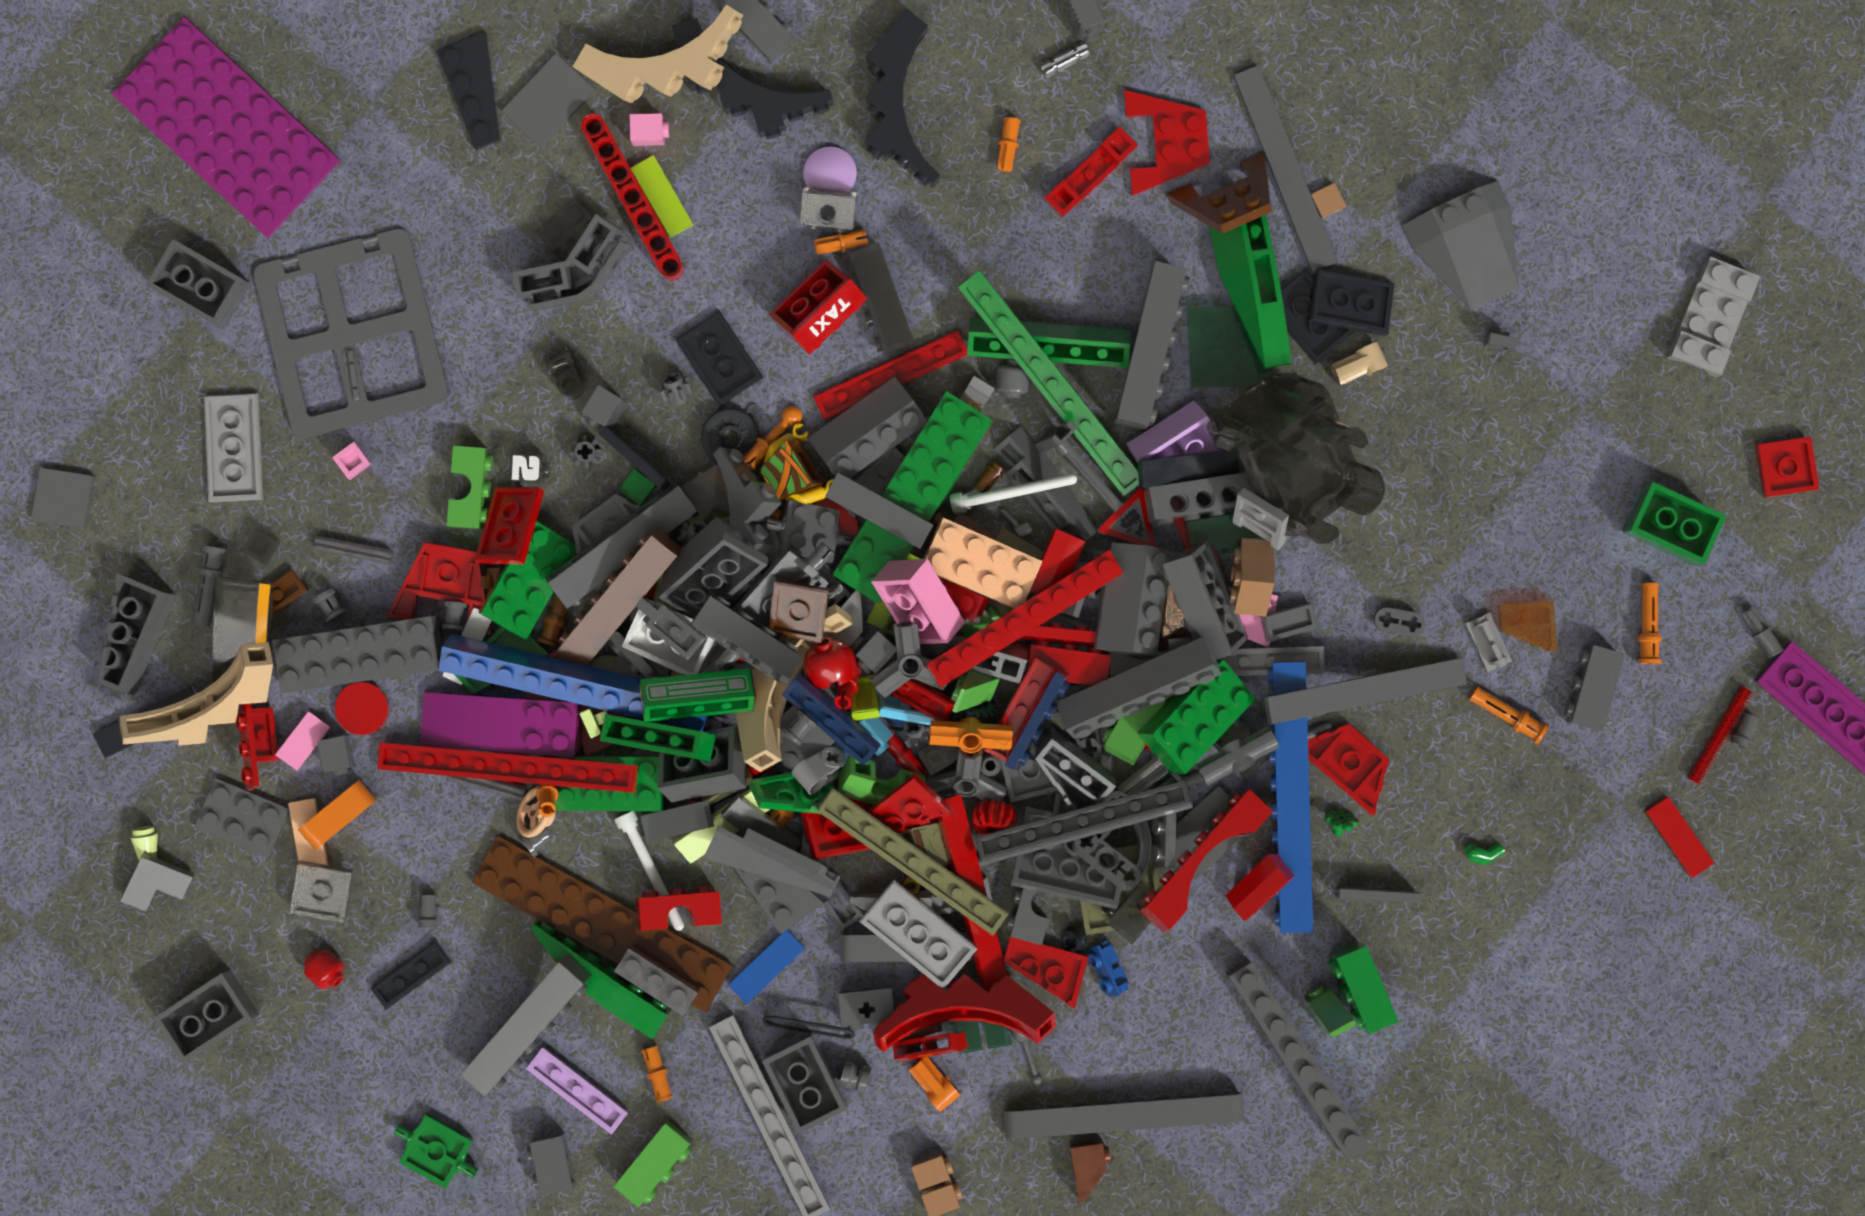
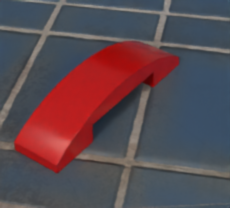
(1091, 172)

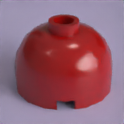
(829, 663)

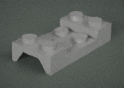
(1713, 316)

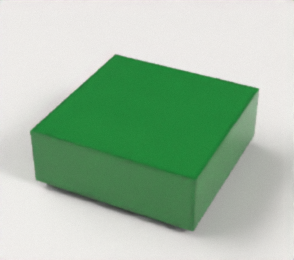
(637, 487)

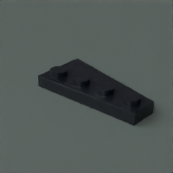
(471, 82)

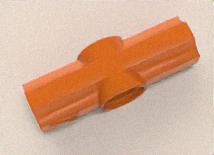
(970, 735)

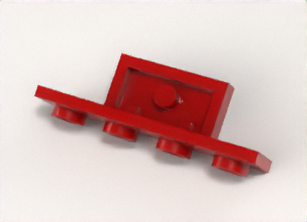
(257, 741)

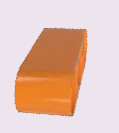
(337, 814)

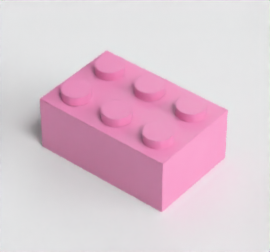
(917, 595)

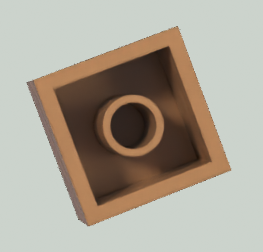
(1252, 577)

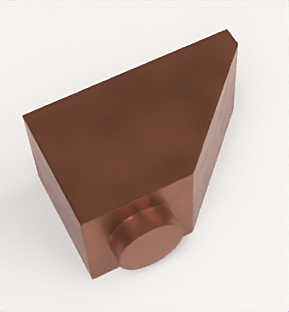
(1089, 1165)

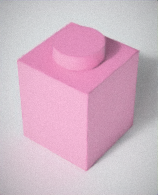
(648, 129)

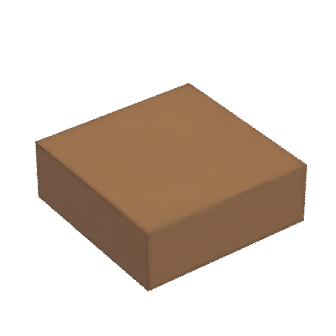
(1328, 201)

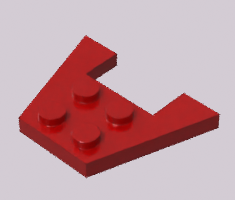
(1178, 140)
(441, 574)

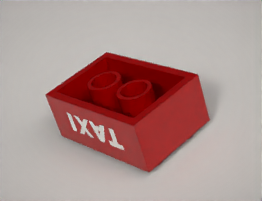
(818, 306)

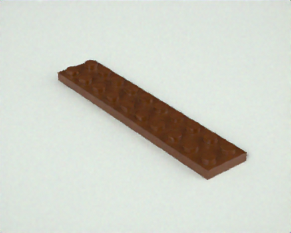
(593, 917)

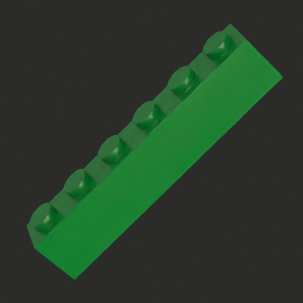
(1060, 342)

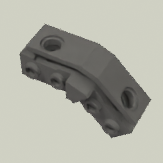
(577, 270)

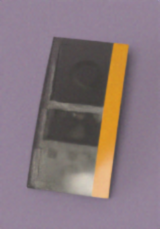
(240, 617)

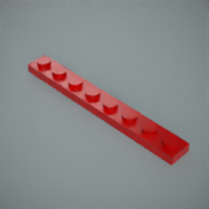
(1024, 618)

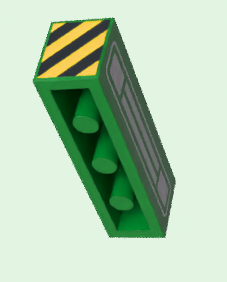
(696, 695)

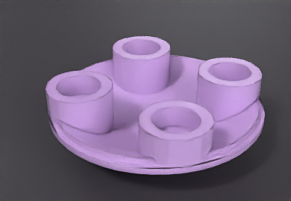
(830, 170)

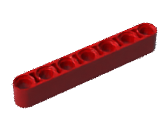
(626, 186)

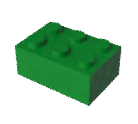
(1674, 524)
(1362, 988)

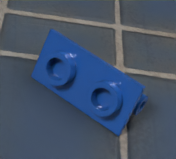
(1111, 980)

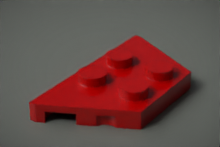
(1350, 764)

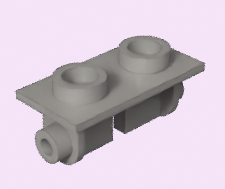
(1488, 642)

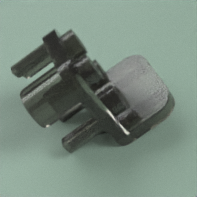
(1298, 453)

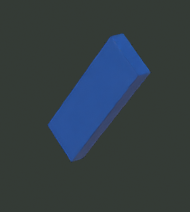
(766, 966)

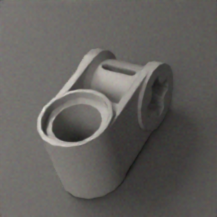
(819, 769)

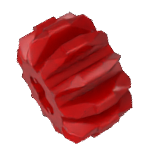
(993, 816)

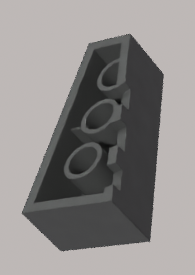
(133, 632)

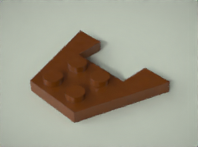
(1232, 204)

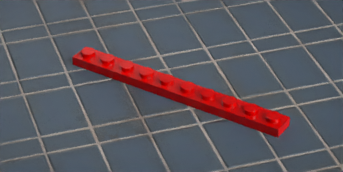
(508, 767)

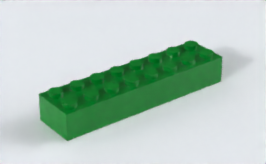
(918, 487)

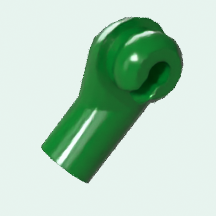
(1481, 855)

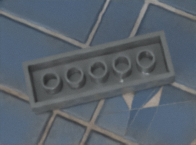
(1150, 346)
(358, 654)

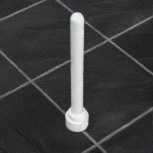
(962, 502)
(628, 824)

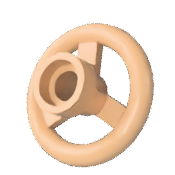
(537, 821)

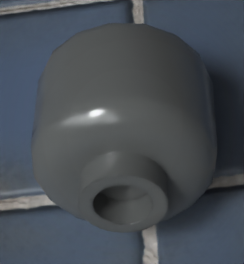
(1011, 380)

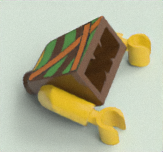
(792, 471)

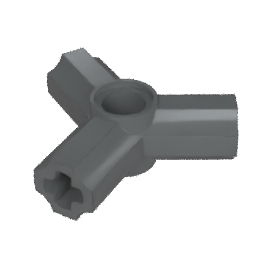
(895, 673)
(967, 780)

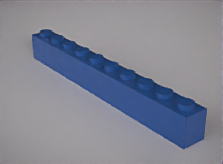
(550, 678)
(1292, 804)

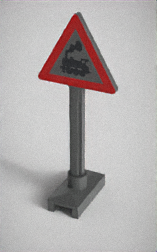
(1129, 519)

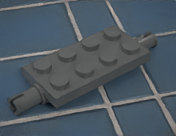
(759, 598)

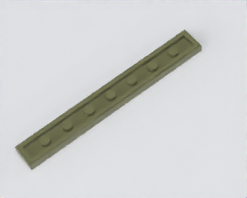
(912, 861)

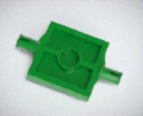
(436, 1151)

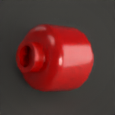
(324, 969)

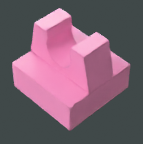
(352, 460)

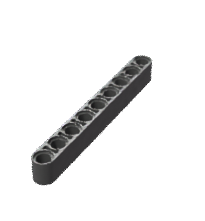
(1115, 1116)

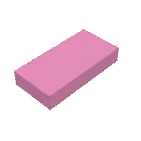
(302, 741)

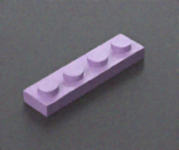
(577, 1090)

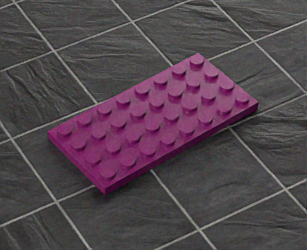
(226, 127)

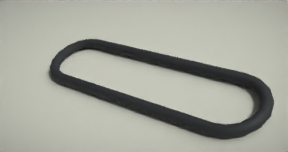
(765, 1019)

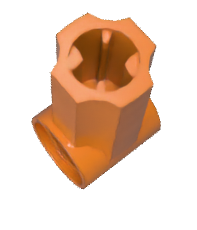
(937, 1087)

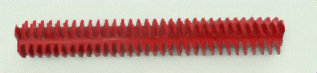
(1719, 735)

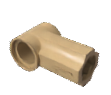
(1363, 362)

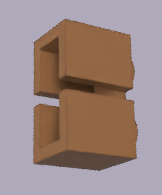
(941, 1197)

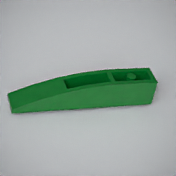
(1251, 278)
(607, 986)

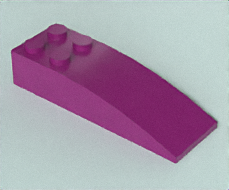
(501, 724)

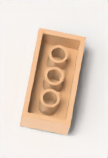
(981, 564)

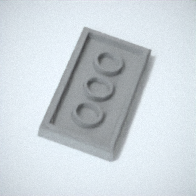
(233, 447)
(918, 933)

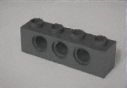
(1158, 498)

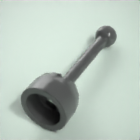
(1036, 1078)

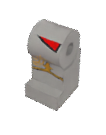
(977, 393)

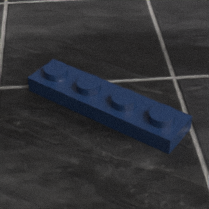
(1043, 711)
(831, 719)

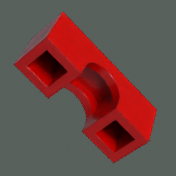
(654, 909)

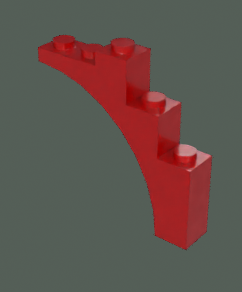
(965, 1000)

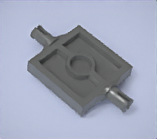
(806, 527)

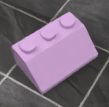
(1176, 435)

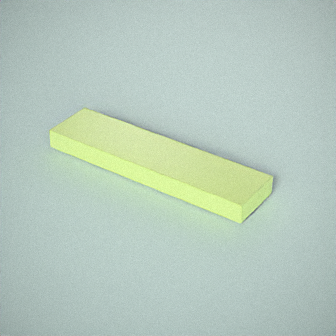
(696, 843)

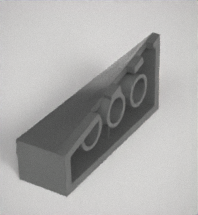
(746, 640)

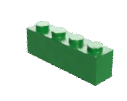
(657, 737)

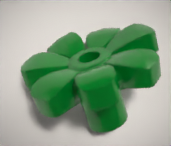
(1340, 821)

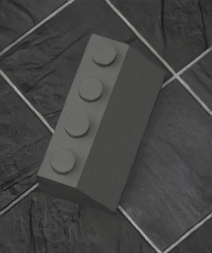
(868, 429)
(1205, 599)
(1133, 602)

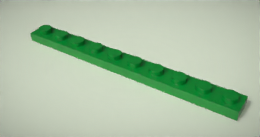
(1050, 381)

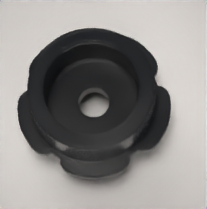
(1074, 939)

